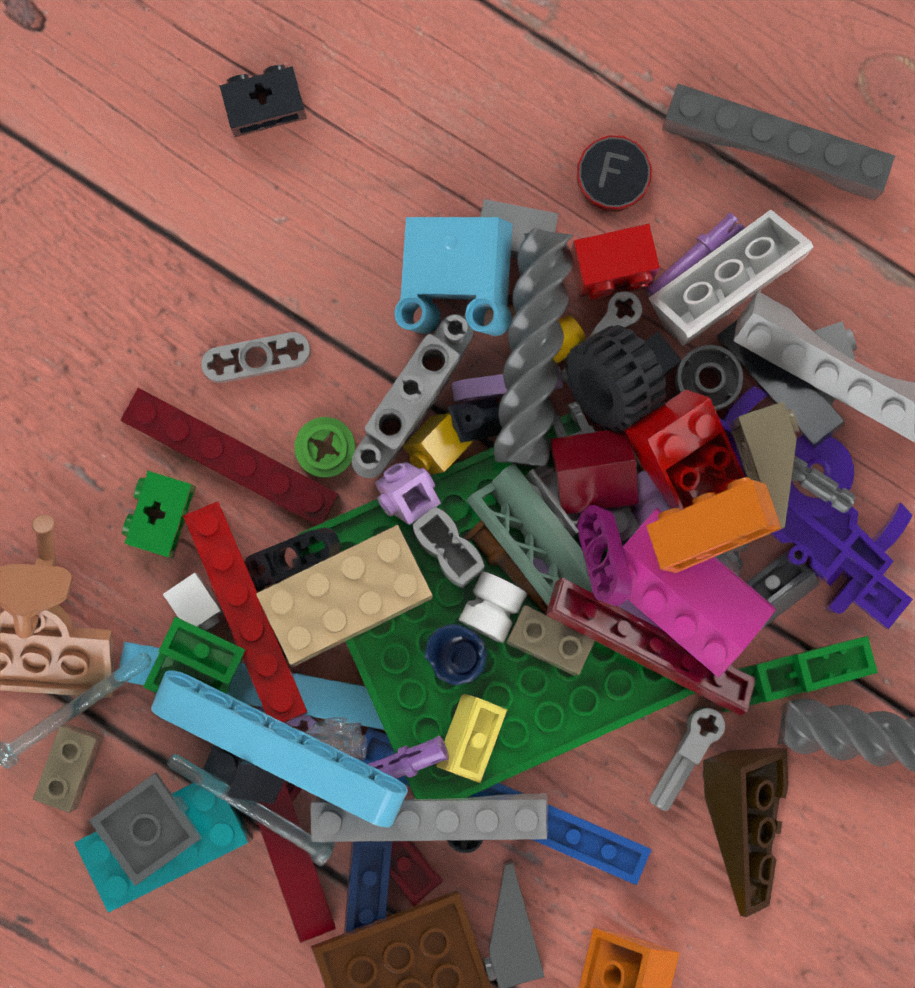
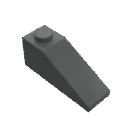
(512, 943)

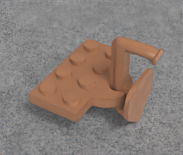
(47, 651)

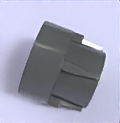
(715, 359)

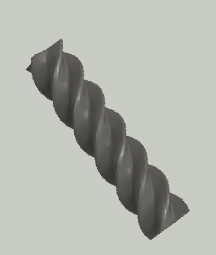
(533, 341)
(848, 732)

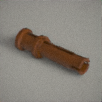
(488, 544)

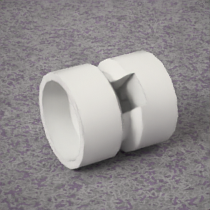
(492, 607)

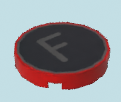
(614, 173)

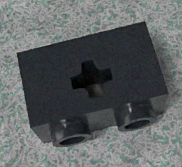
(242, 104)

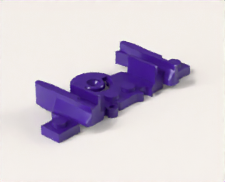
(833, 537)

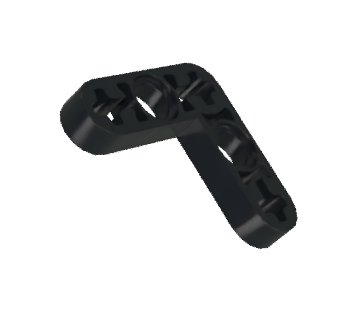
(275, 562)

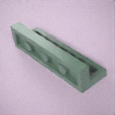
(542, 530)

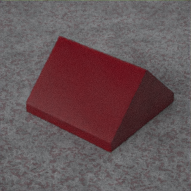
(595, 471)

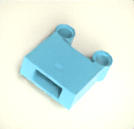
(456, 261)

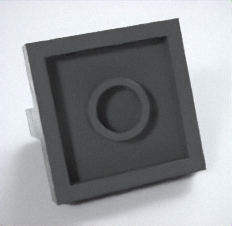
(146, 828)

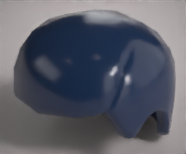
(456, 654)

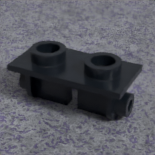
(476, 419)

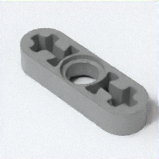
(243, 347)

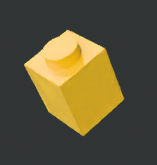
(435, 445)

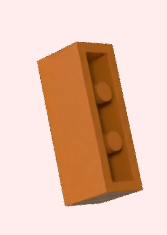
(713, 525)

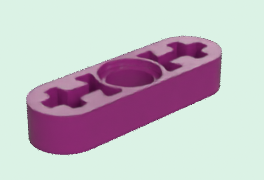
(611, 578)

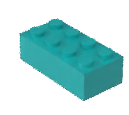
(215, 820)

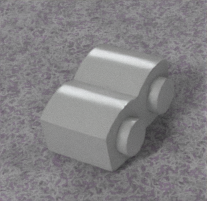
(441, 540)

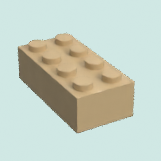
(344, 596)

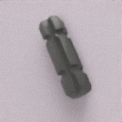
(822, 486)

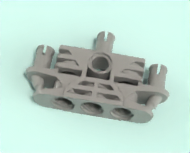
(412, 396)

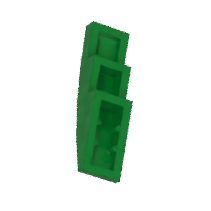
(810, 670)

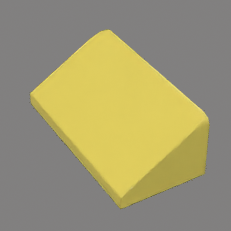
(472, 737)

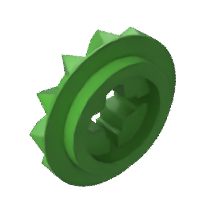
(307, 452)

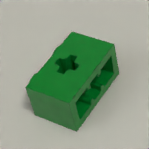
(165, 533)

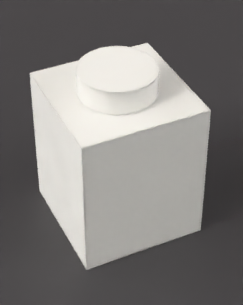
(194, 602)

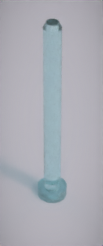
(10, 751)
(320, 850)

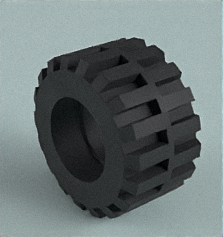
(615, 378)

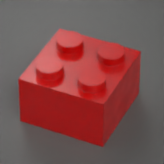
(615, 262)

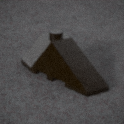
(743, 804)

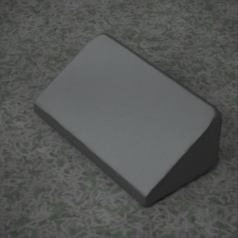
(783, 583)

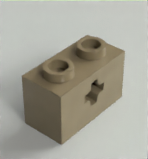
(550, 641)
(68, 768)

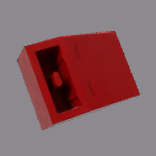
(685, 449)

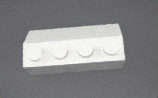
(729, 276)

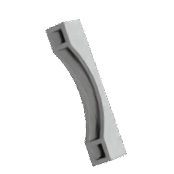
(787, 342)
(439, 819)

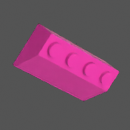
(699, 607)

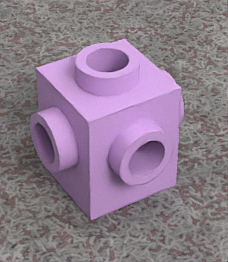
(406, 492)

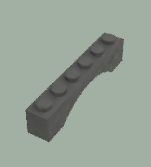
(827, 156)

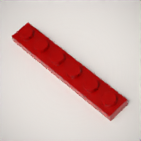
(245, 613)

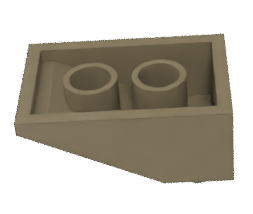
(768, 450)

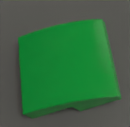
(197, 655)

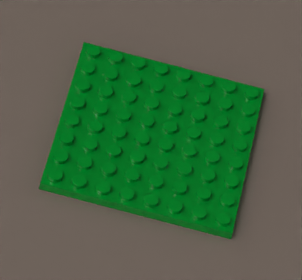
(544, 705)

